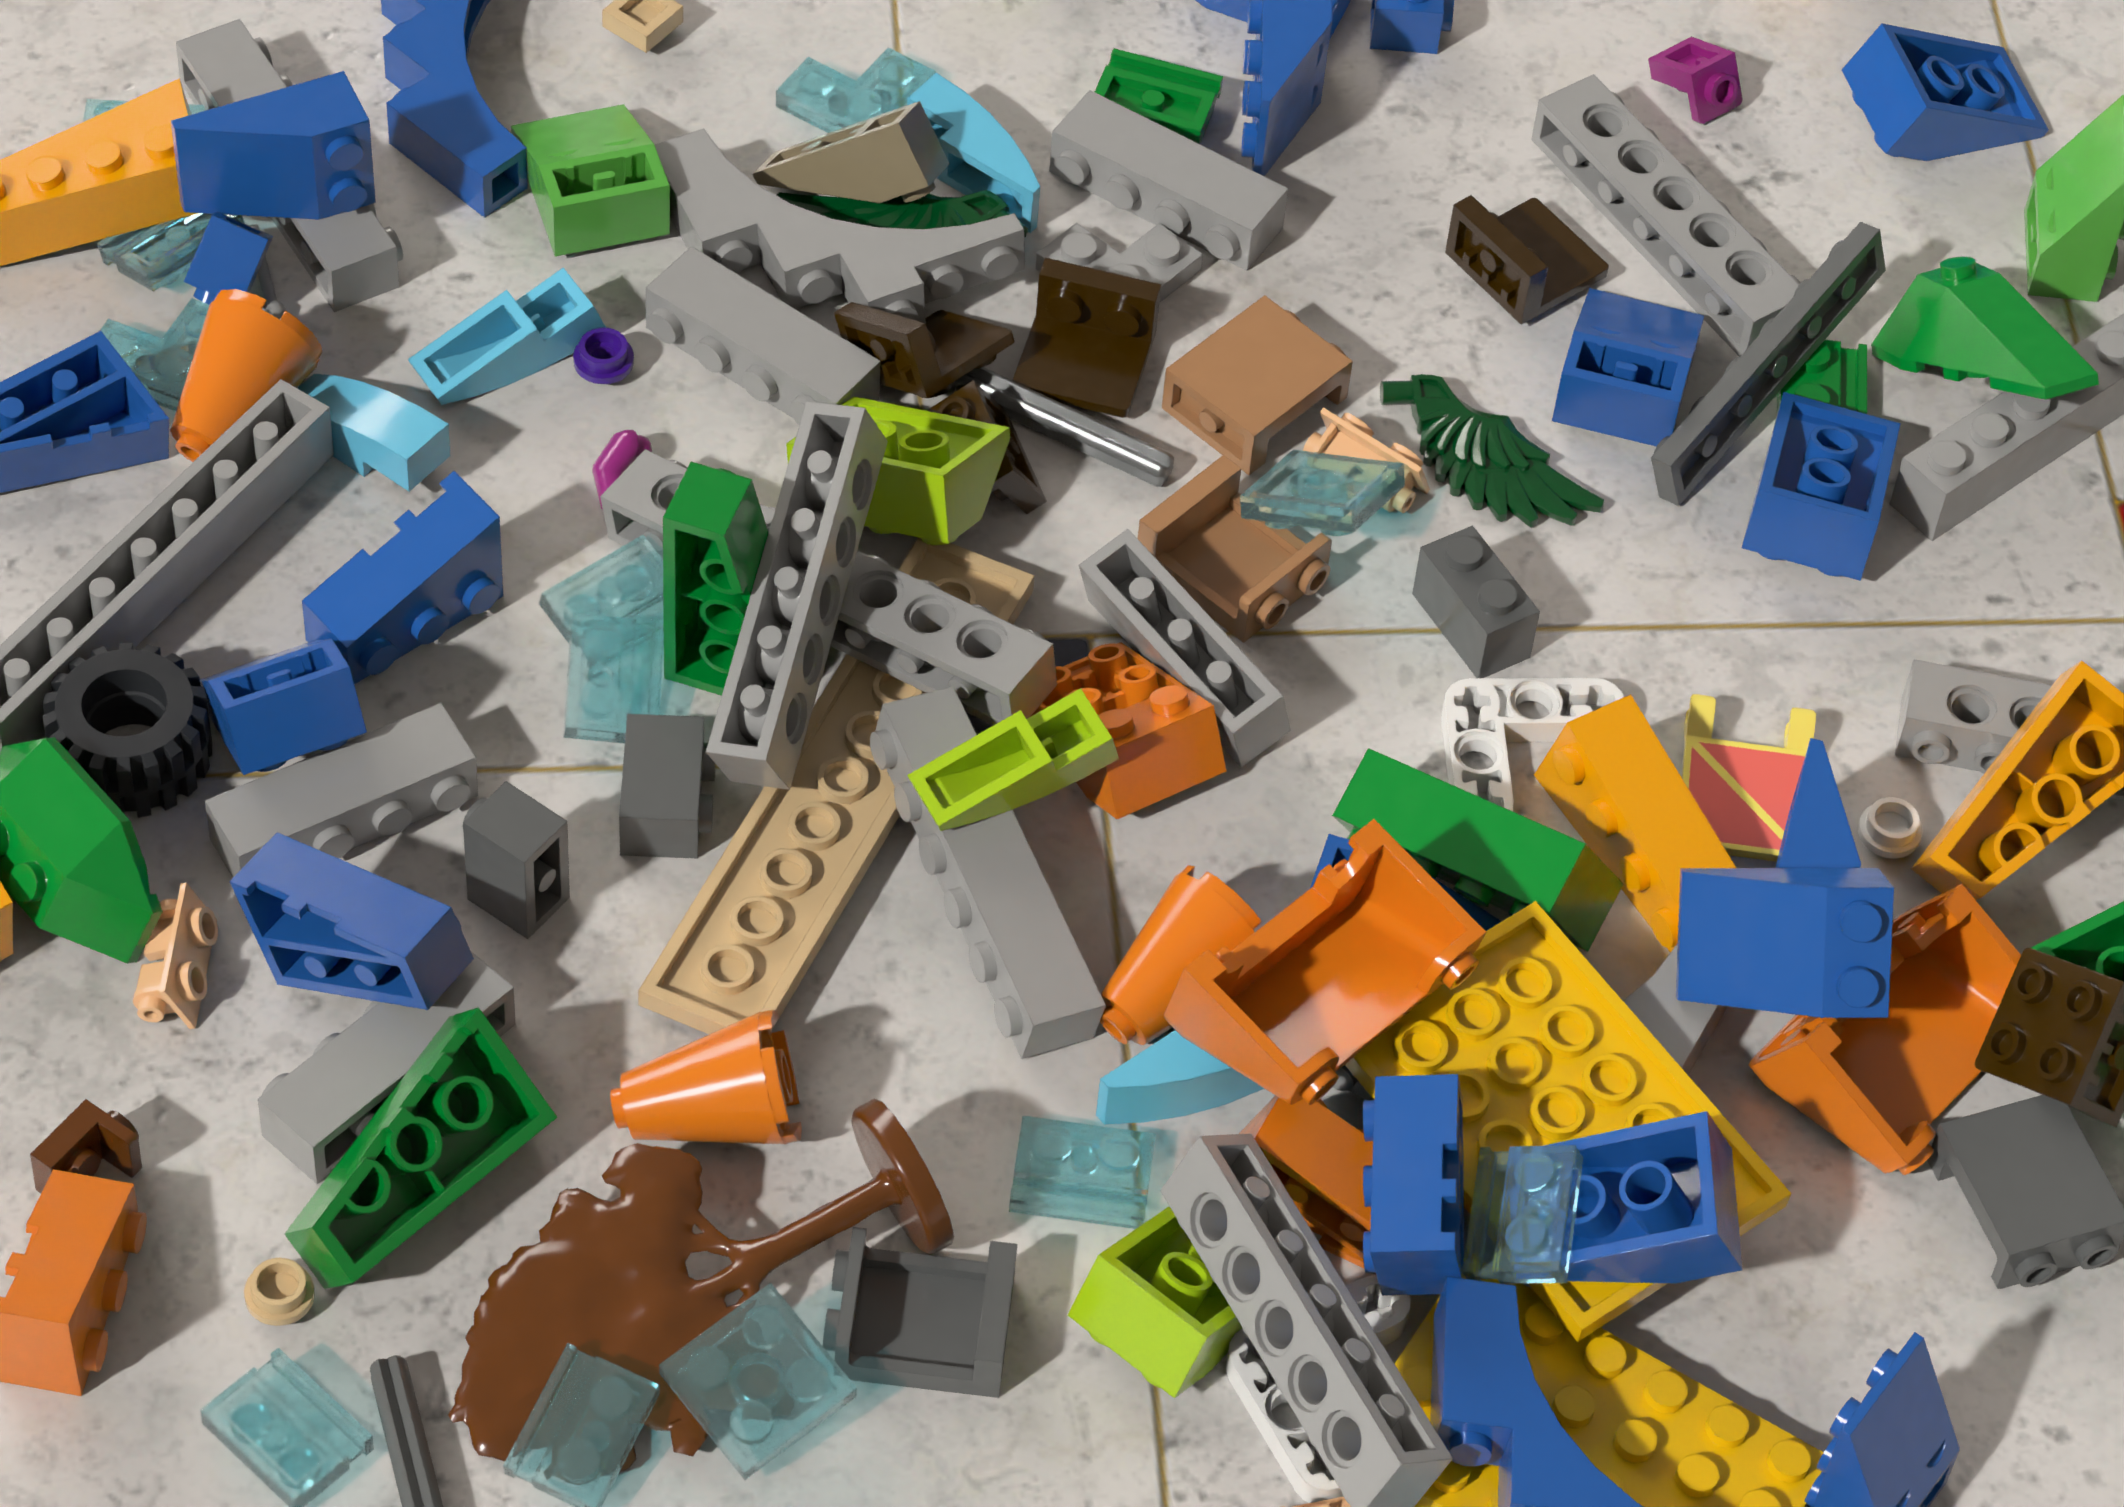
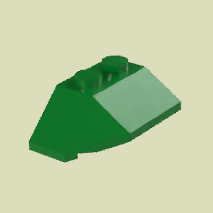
(72, 853)

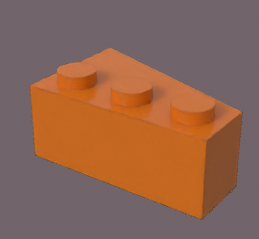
(1321, 1169)
(68, 1281)

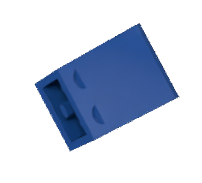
(1286, 71)
(1627, 367)
(285, 706)
(1893, 1443)

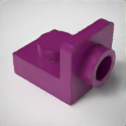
(1704, 73)

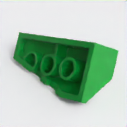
(1980, 329)

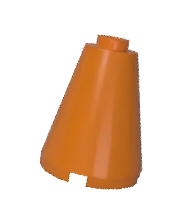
(235, 364)
(1183, 926)
(714, 1089)

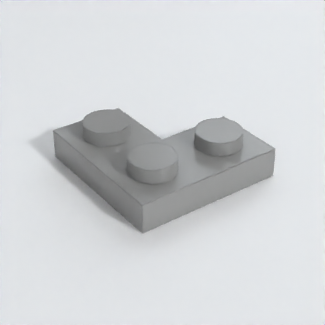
(1154, 257)

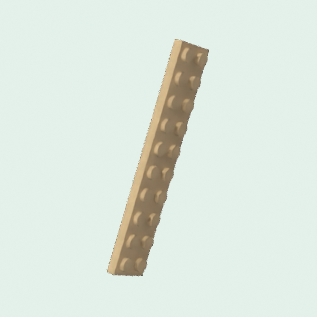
(811, 844)

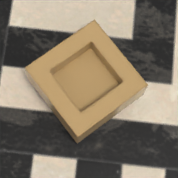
(642, 21)

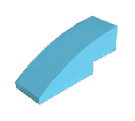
(978, 149)
(507, 340)
(380, 430)
(1169, 1082)

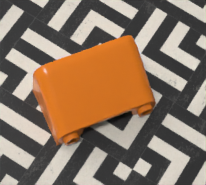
(1328, 971)
(1890, 1077)

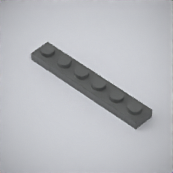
(1768, 363)

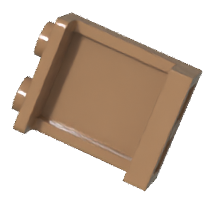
(1253, 381)
(1231, 564)

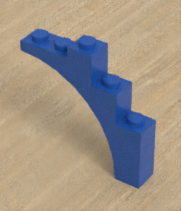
(439, 112)
(1494, 1409)

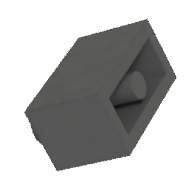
(1475, 602)
(663, 786)
(516, 859)

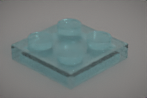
(1322, 492)
(757, 1381)

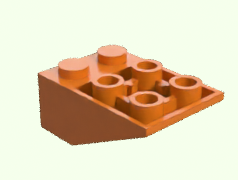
(1158, 725)

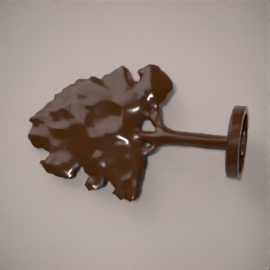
(620, 1283)

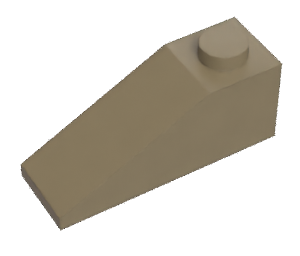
(863, 161)

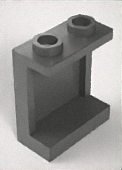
(2032, 1189)
(921, 1317)

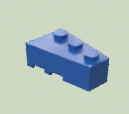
(77, 417)
(413, 585)
(347, 928)
(1414, 1183)

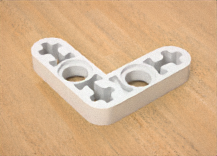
(1501, 723)
(1291, 1445)

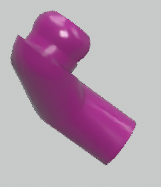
(617, 457)

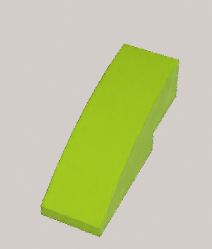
(1015, 763)

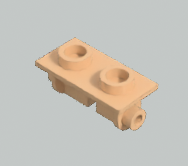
(1354, 438)
(185, 943)

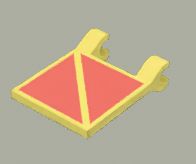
(1744, 785)

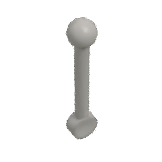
(271, 306)

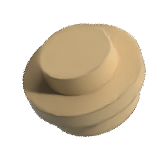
(279, 1292)

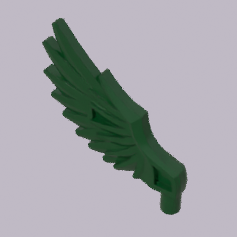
(922, 213)
(1486, 455)

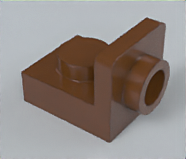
(82, 1143)

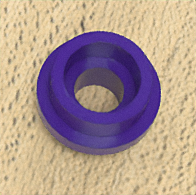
(603, 356)

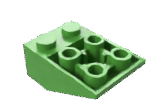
(595, 179)
(2078, 212)

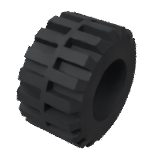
(126, 690)

